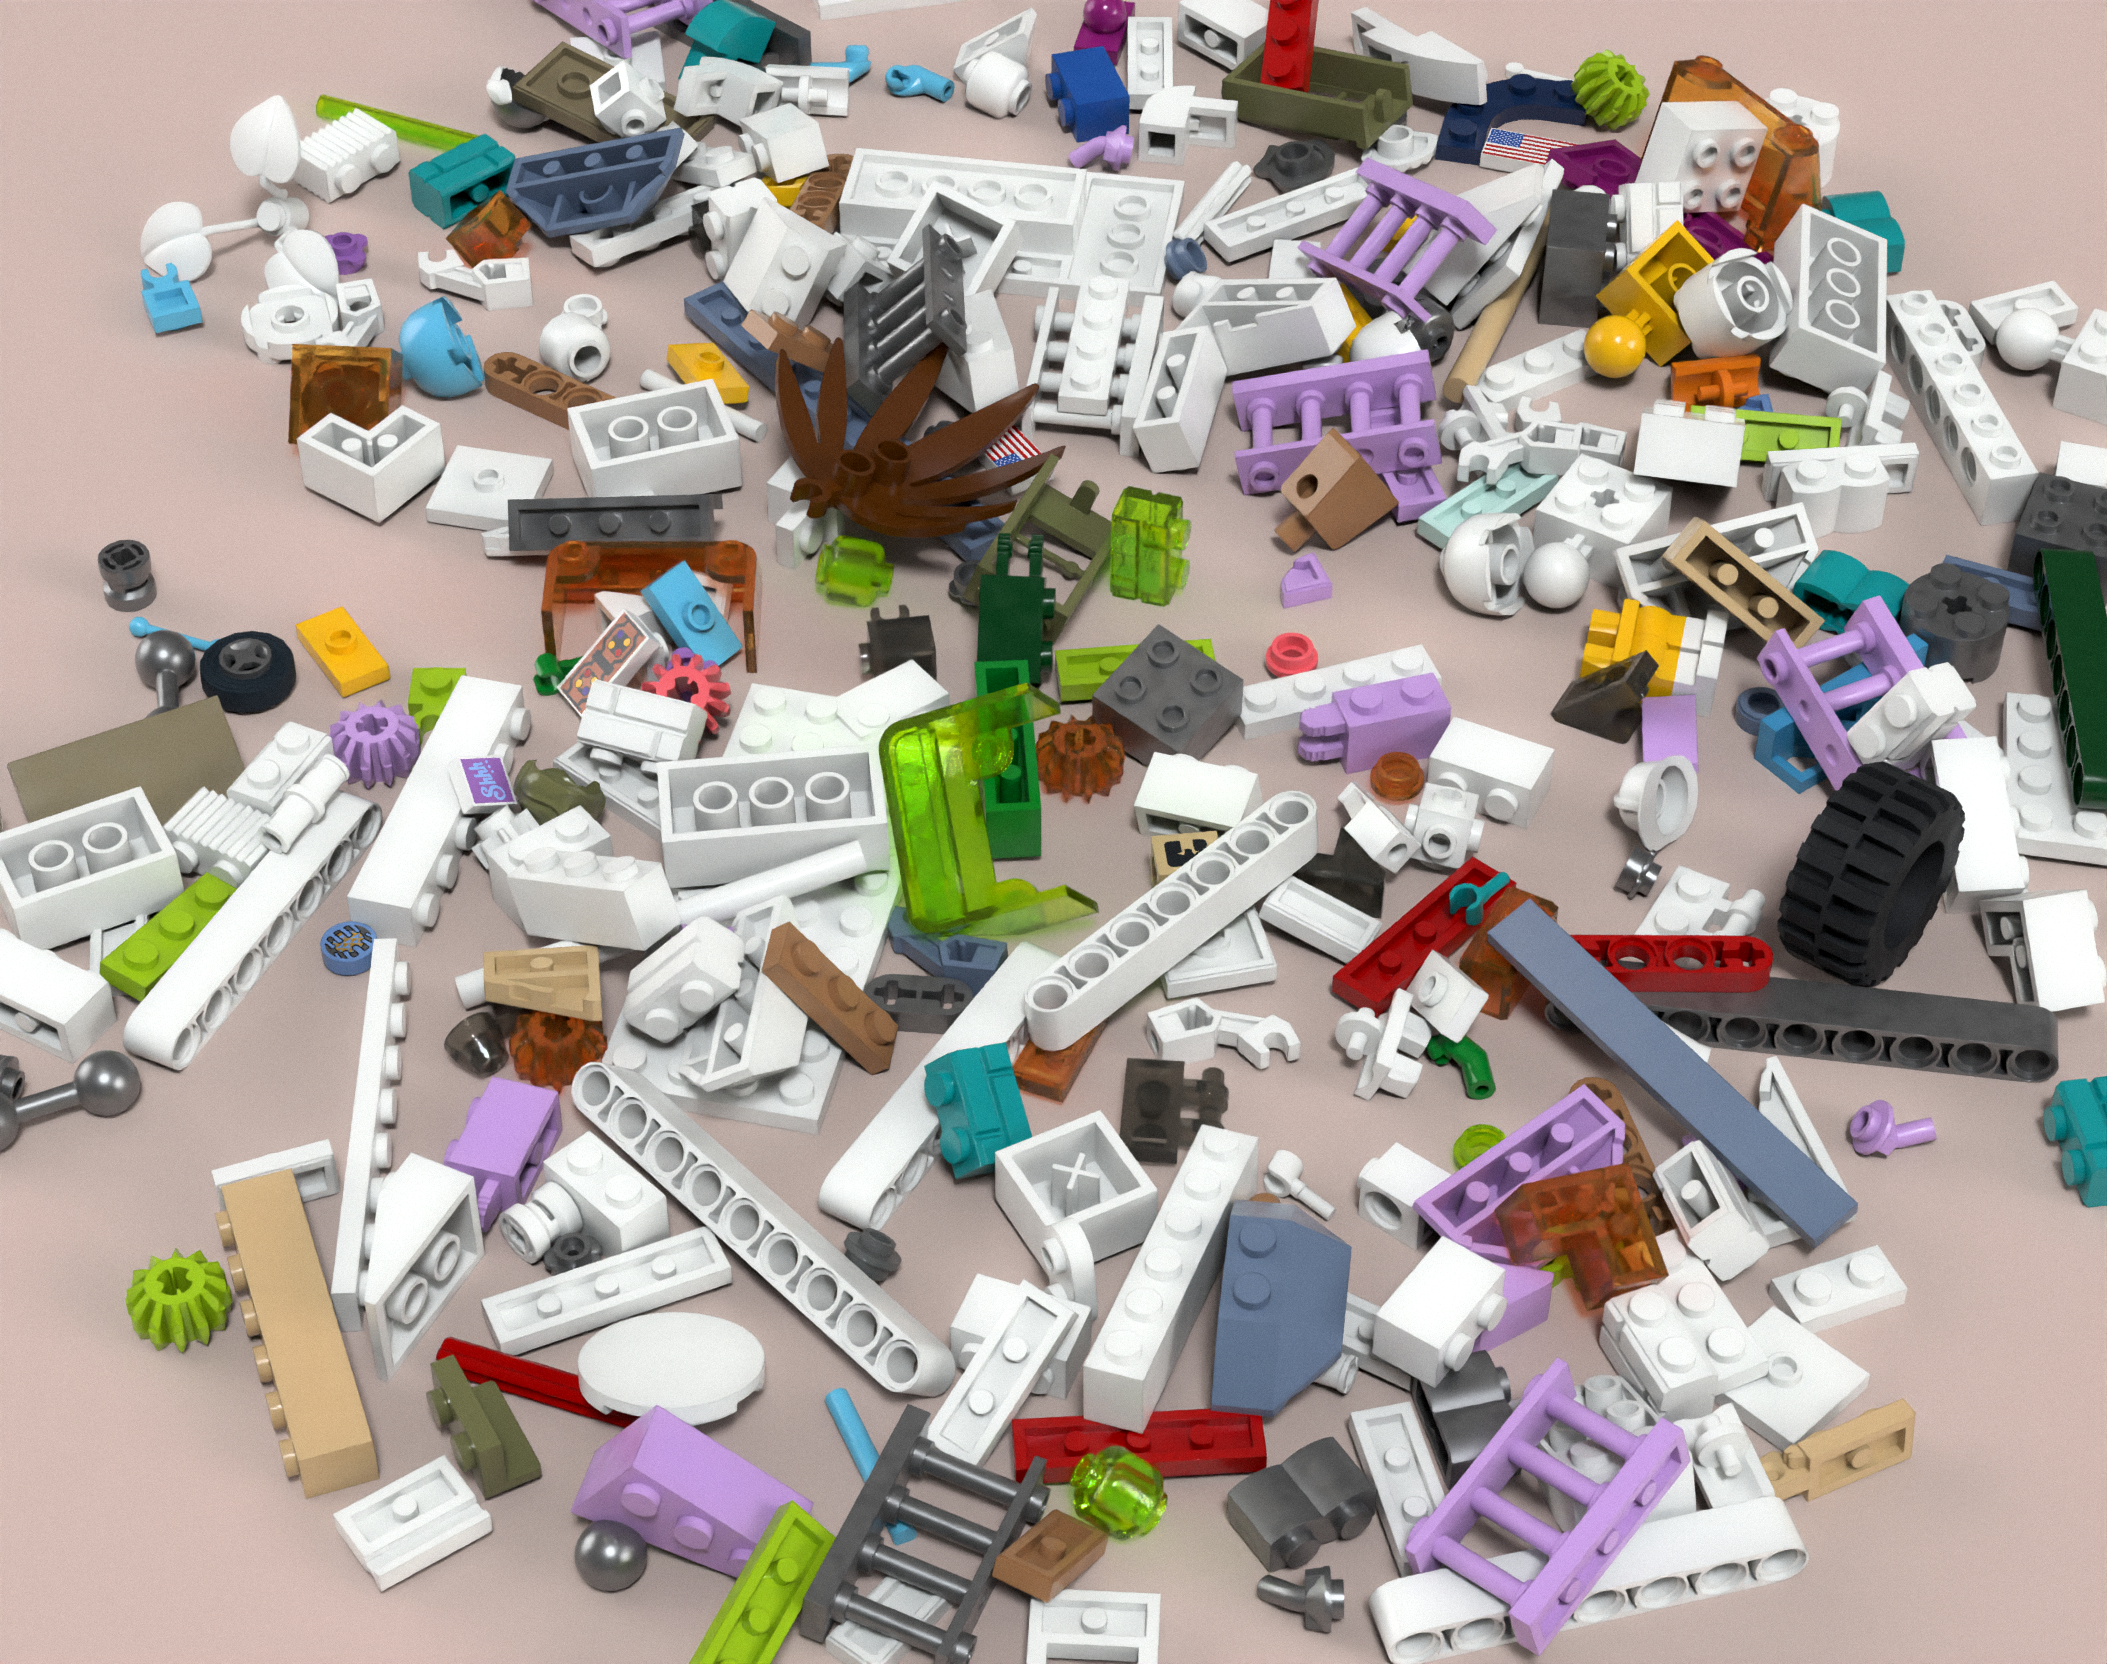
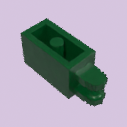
(1016, 611)

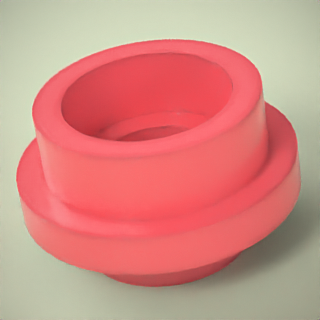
(1291, 655)

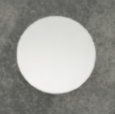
(673, 1360)

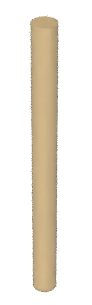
(1493, 324)

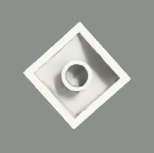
(783, 264)

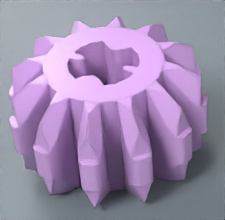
(376, 743)

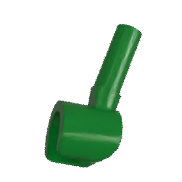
(551, 672)

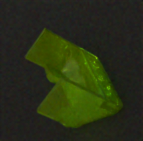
(940, 823)

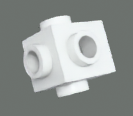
(628, 101)
(856, 265)
(1444, 826)

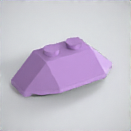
(1561, 1141)

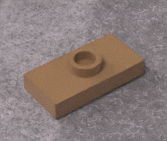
(1050, 1555)

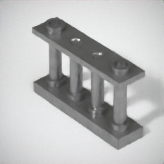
(904, 321)
(888, 1500)

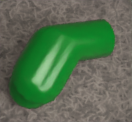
(1470, 1058)

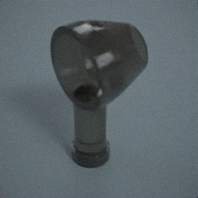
(480, 1041)

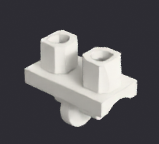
(813, 88)
(1872, 416)
(1474, 421)
(1379, 1040)
(1724, 1458)

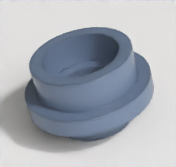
(1184, 257)

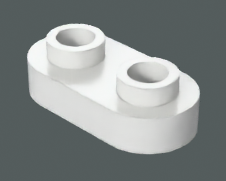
(1069, 1264)

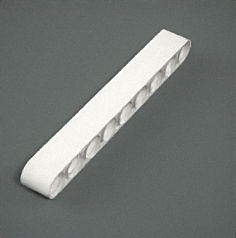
(694, 1172)

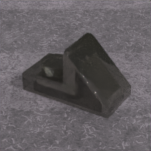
(1608, 699)
(1348, 876)

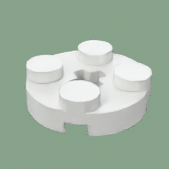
(266, 324)

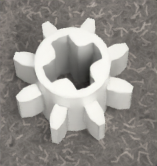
(499, 829)

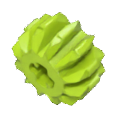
(1610, 89)
(179, 1300)

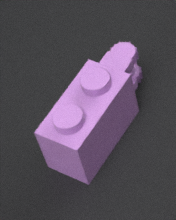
(1376, 720)
(506, 1143)

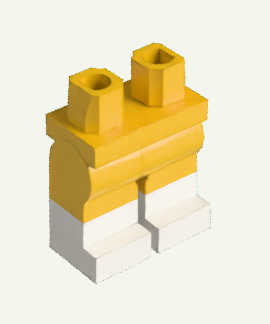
(1682, 646)

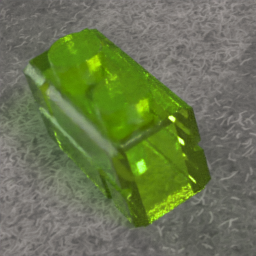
(1148, 546)

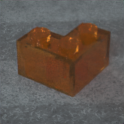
(1592, 1220)

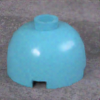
(438, 352)

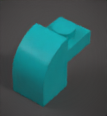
(728, 32)

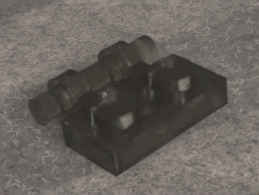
(1154, 1103)

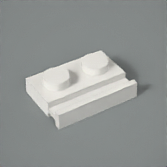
(412, 1522)

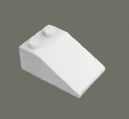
(419, 1256)

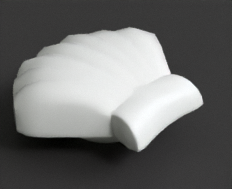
(1402, 148)

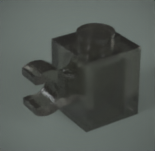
(896, 642)

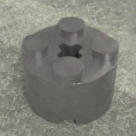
(1958, 618)

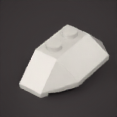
(1774, 539)
(755, 1027)

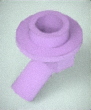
(1114, 146)
(1875, 1130)

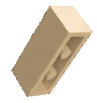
(1740, 584)

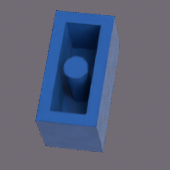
(1088, 93)

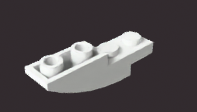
(1435, 64)

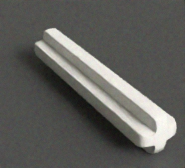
(1215, 201)

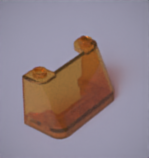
(1787, 163)

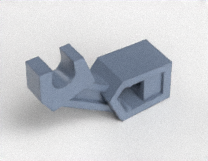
(957, 957)

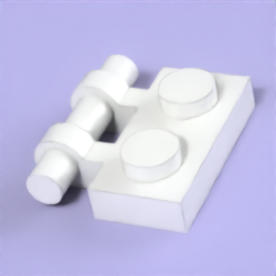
(1696, 902)

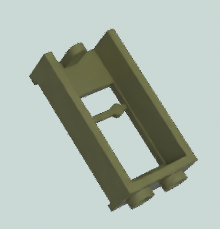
(1376, 82)
(1065, 519)

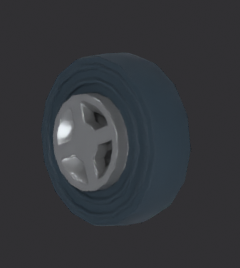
(248, 671)

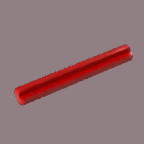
(526, 1379)

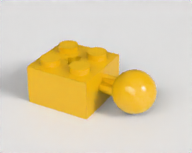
(1644, 306)

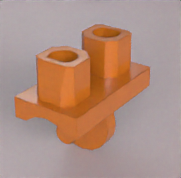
(1715, 381)

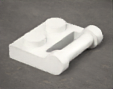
(1095, 1627)

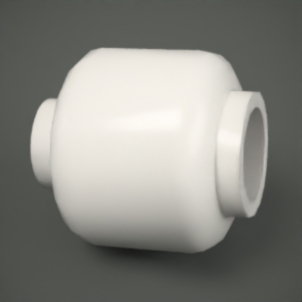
(997, 84)
(574, 346)

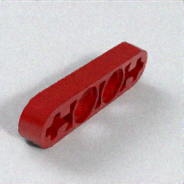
(1665, 976)

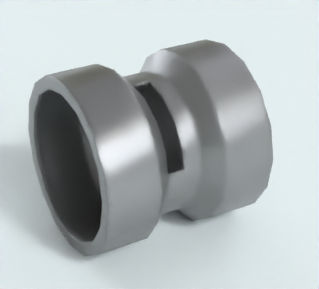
(125, 567)

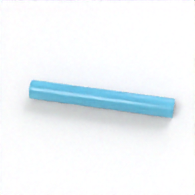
(862, 1450)

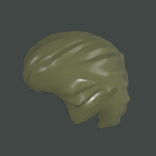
(553, 792)

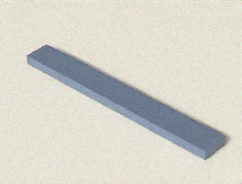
(1673, 1074)

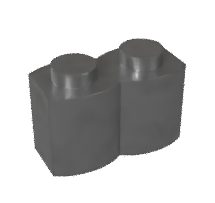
(1463, 1413)
(1301, 1504)

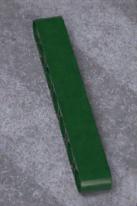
(2076, 654)

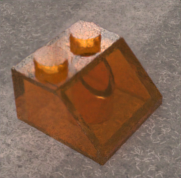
(345, 381)

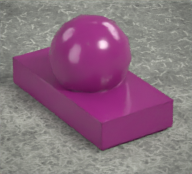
(1106, 26)

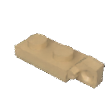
(1843, 1453)

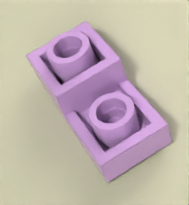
(1670, 728)

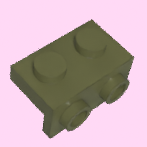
(481, 1429)

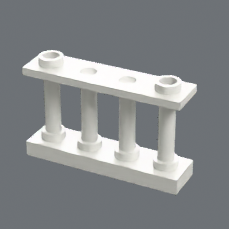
(1136, 359)

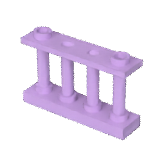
(612, 27)
(1408, 198)
(1332, 392)
(1887, 655)
(1576, 1556)

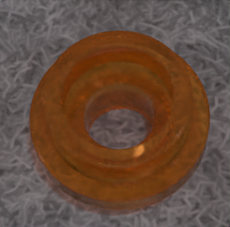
(1397, 776)

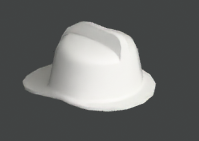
(1658, 800)

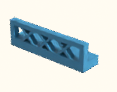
(1781, 739)

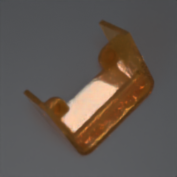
(587, 567)

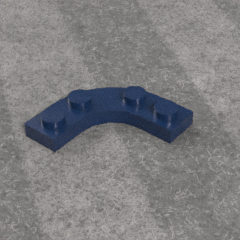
(1509, 100)

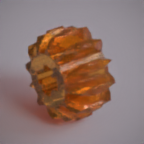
(1080, 758)
(554, 1047)

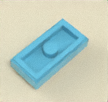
(691, 614)

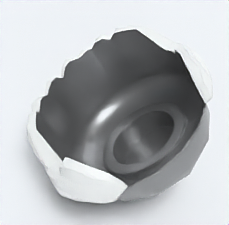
(500, 91)

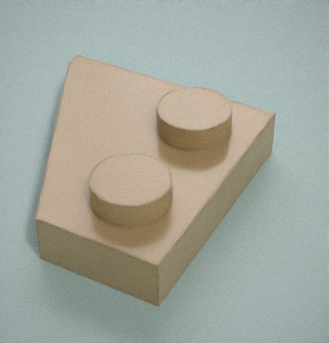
(546, 980)

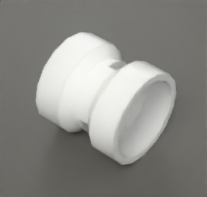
(536, 1224)

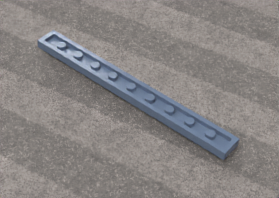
(721, 317)

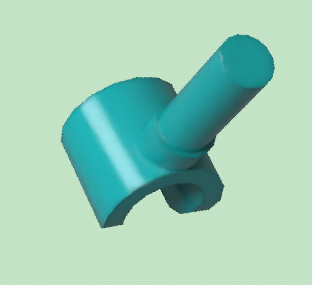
(1474, 897)

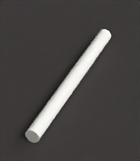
(724, 902)

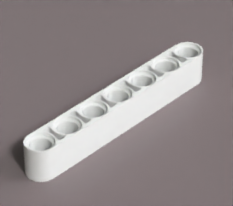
(1171, 920)
(249, 934)
(906, 1133)
(1658, 1568)

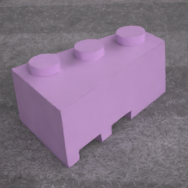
(682, 1492)

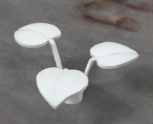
(264, 145)

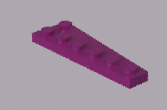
(1612, 164)

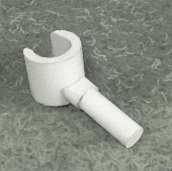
(1283, 1180)

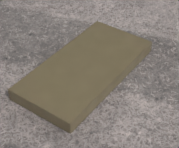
(562, 92)
(163, 754)

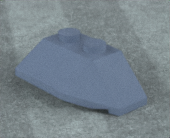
(595, 182)
(1277, 1307)

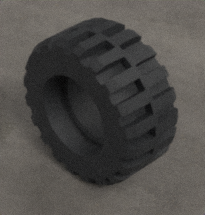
(1871, 874)

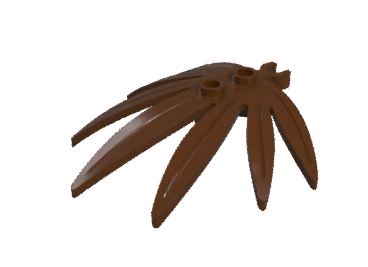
(883, 479)

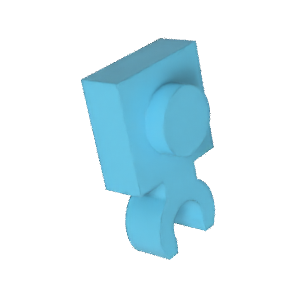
(169, 302)

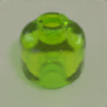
(853, 571)
(1118, 1493)

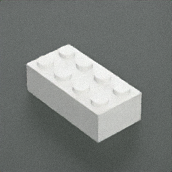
(1838, 302)
(767, 810)

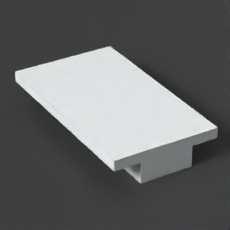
(1067, 216)

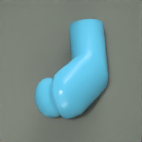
(856, 61)
(918, 80)

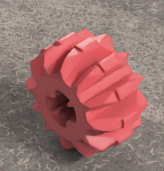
(701, 682)

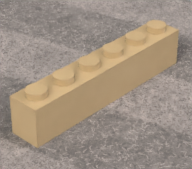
(298, 1334)

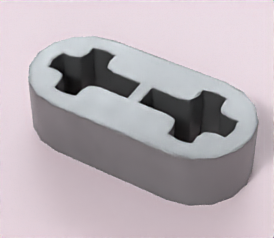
(920, 1001)

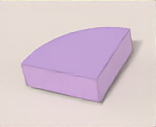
(1305, 582)

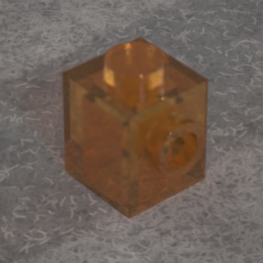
(489, 231)

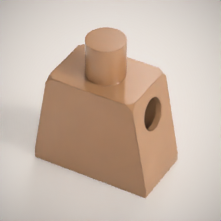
(1332, 495)

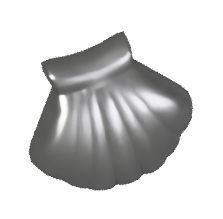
(1296, 164)

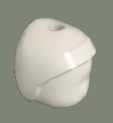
(1191, 291)

